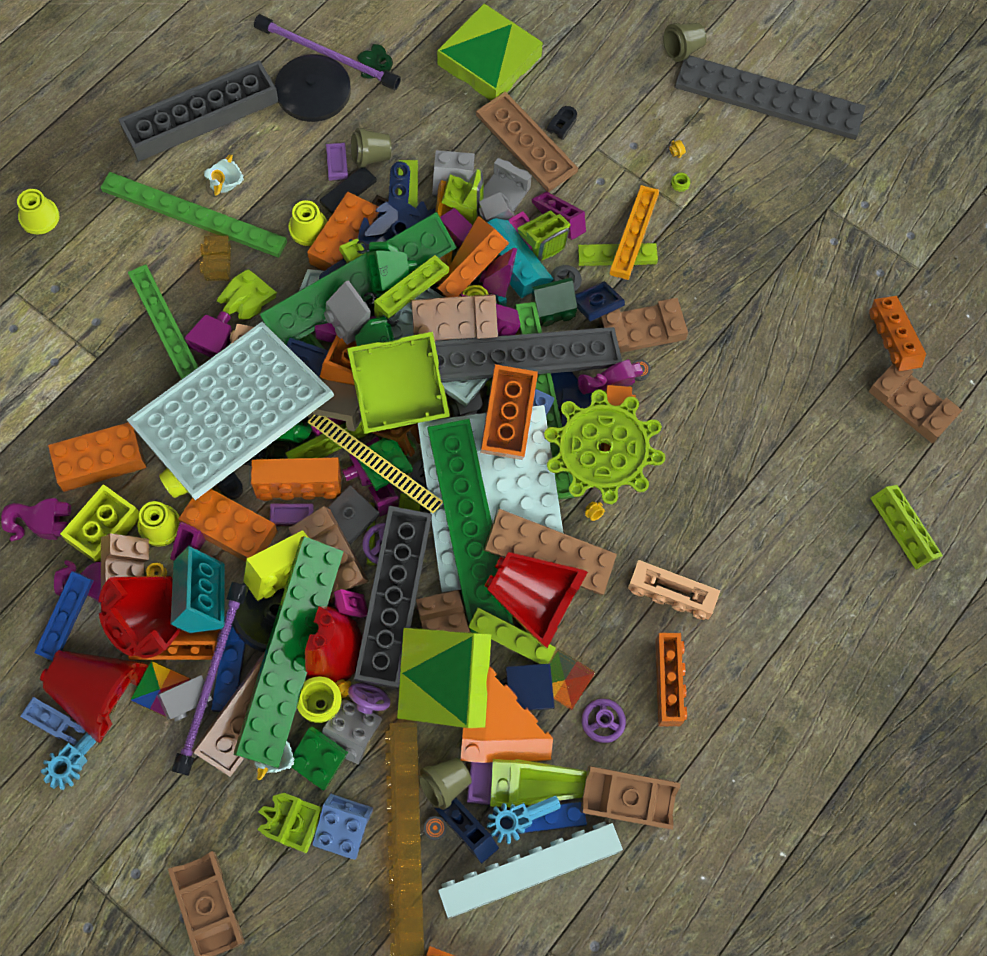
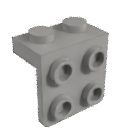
(510, 181)
(352, 730)

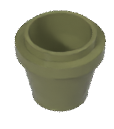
(683, 40)
(370, 147)
(444, 782)

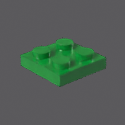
(393, 454)
(318, 758)

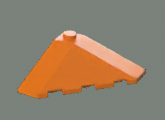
(508, 730)

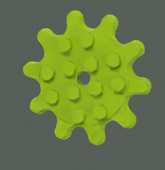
(610, 425)

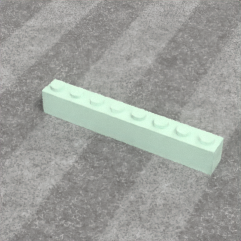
(529, 870)

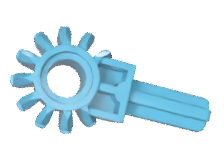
(72, 758)
(520, 816)

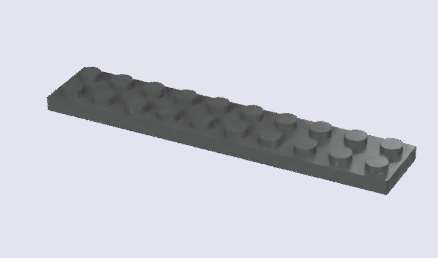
(770, 97)
(535, 352)

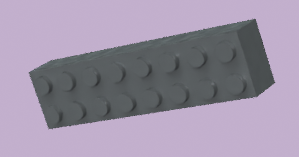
(198, 110)
(393, 597)

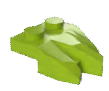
(246, 295)
(291, 821)

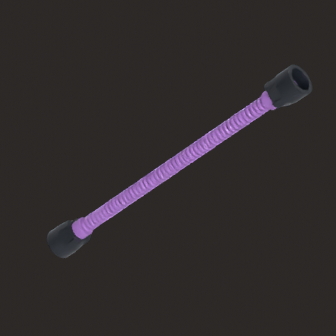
(387, 78)
(183, 761)

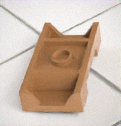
(456, 317)
(647, 325)
(915, 402)
(325, 529)
(123, 556)
(442, 612)
(629, 797)
(206, 906)

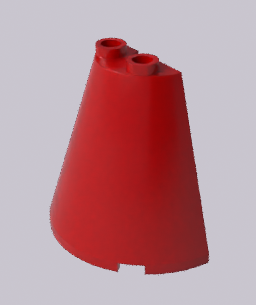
(535, 592)
(138, 614)
(335, 647)
(90, 687)

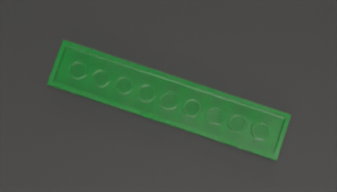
(306, 308)
(466, 514)
(283, 664)

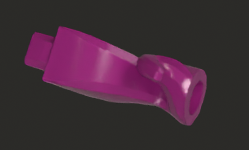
(617, 375)
(40, 519)
(92, 571)

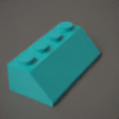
(527, 268)
(198, 592)

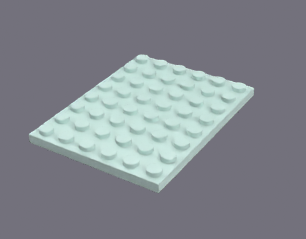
(229, 409)
(509, 483)

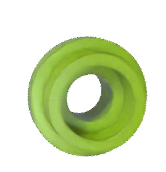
(683, 178)

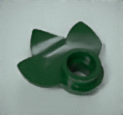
(374, 58)

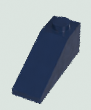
(469, 830)

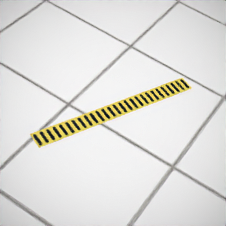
(376, 462)

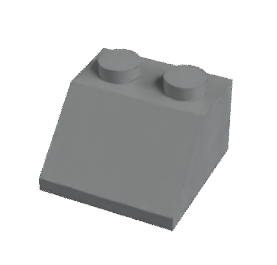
(452, 163)
(347, 312)

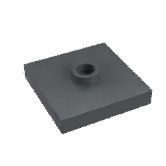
(353, 514)

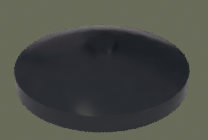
(313, 88)
(256, 619)

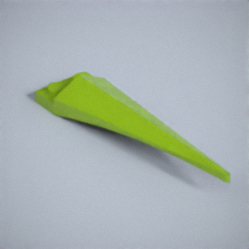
(533, 782)

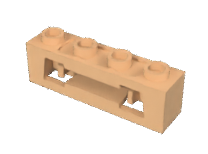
(702, 602)

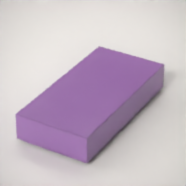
(337, 161)
(289, 513)
(480, 788)

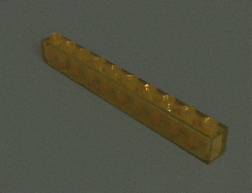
(406, 840)

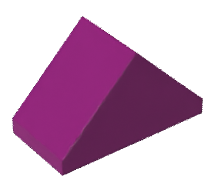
(384, 498)
(186, 537)

